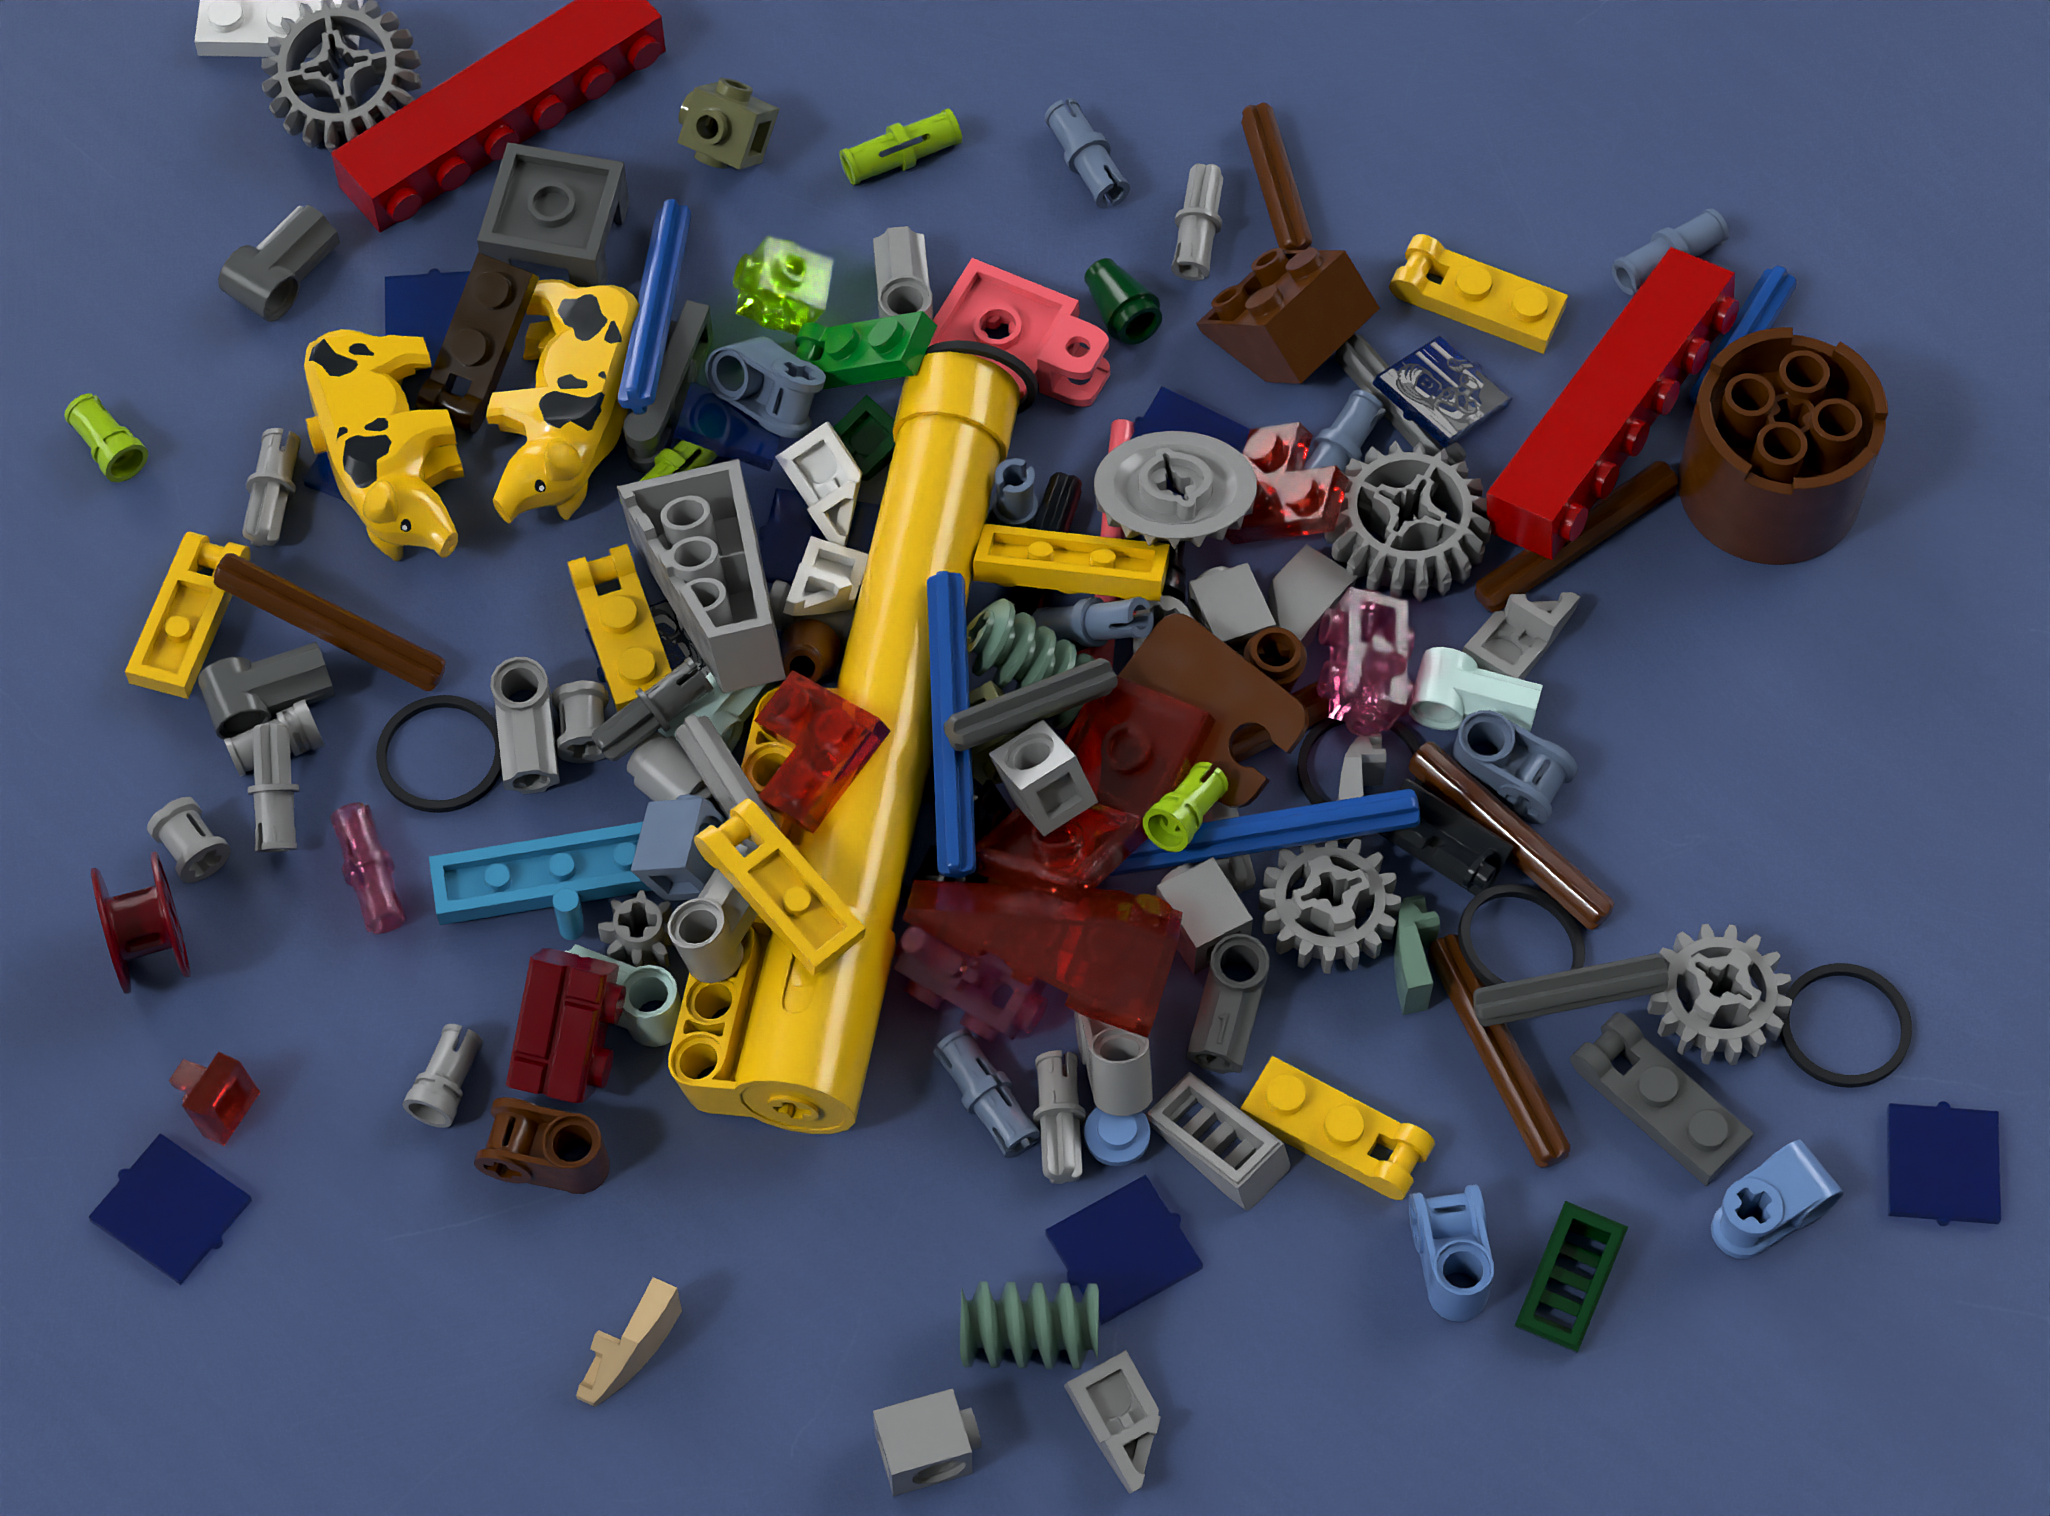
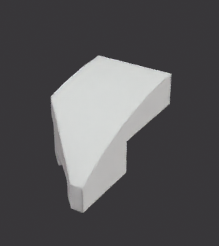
(825, 479)
(826, 579)

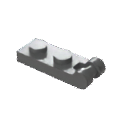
(682, 362)
(1662, 1099)

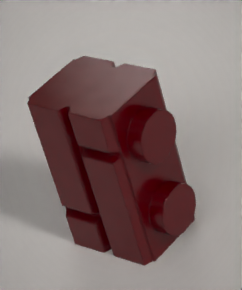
(565, 1026)

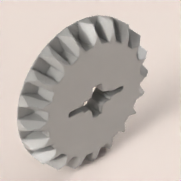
(1210, 473)

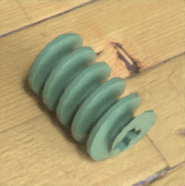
(1020, 650)
(1029, 1325)

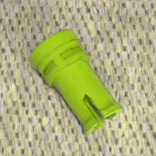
(111, 445)
(1180, 813)

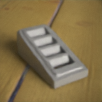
(1249, 1169)

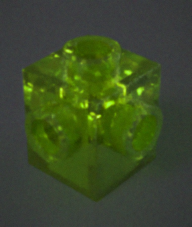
(782, 285)

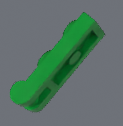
(866, 349)

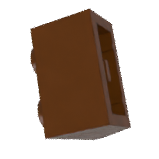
(1290, 312)

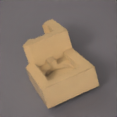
(622, 1359)

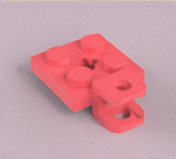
(1041, 331)

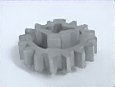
(1324, 911)
(1736, 1017)

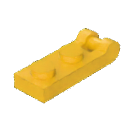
(1478, 294)
(182, 619)
(620, 624)
(781, 887)
(1336, 1128)

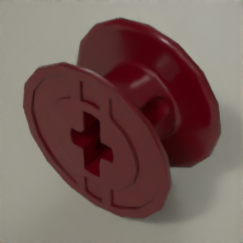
(140, 923)

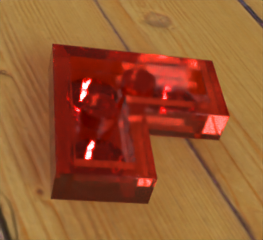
(1287, 497)
(828, 744)

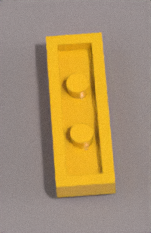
(1070, 562)

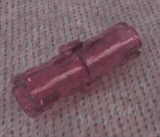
(368, 868)

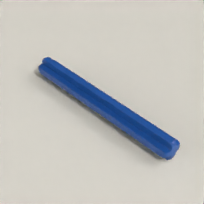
(656, 303)
(948, 696)
(1283, 830)

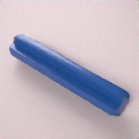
(1757, 312)

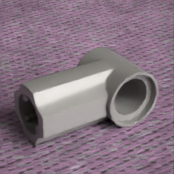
(902, 273)
(525, 727)
(711, 928)

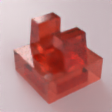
(215, 1095)

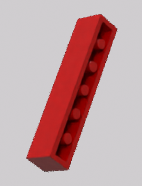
(495, 101)
(1612, 404)

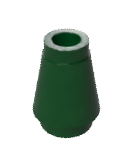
(1123, 302)

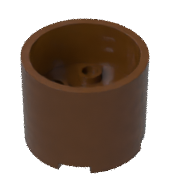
(1781, 446)

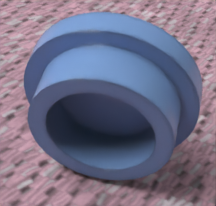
(1116, 1138)

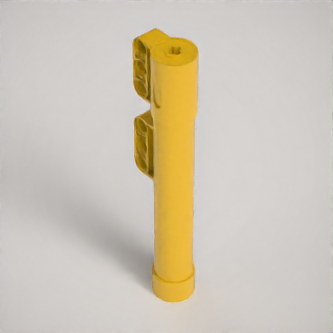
(803, 1043)

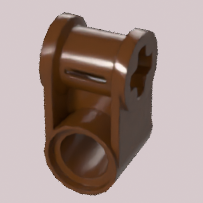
(531, 1141)

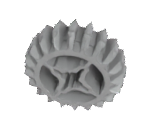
(294, 78)
(1423, 550)

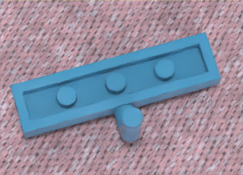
(537, 875)

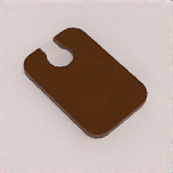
(1203, 671)

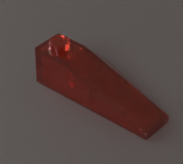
(1103, 952)

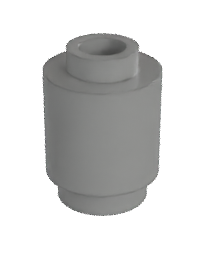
(665, 771)

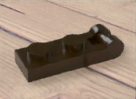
(478, 340)

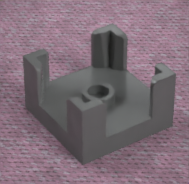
(555, 211)

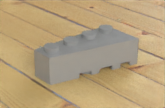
(708, 562)

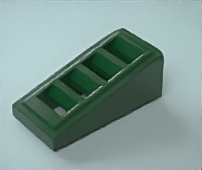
(1593, 1227)

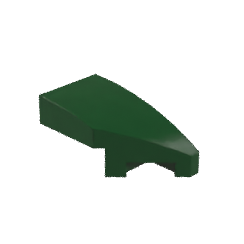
(868, 436)

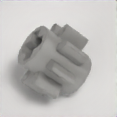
(627, 920)

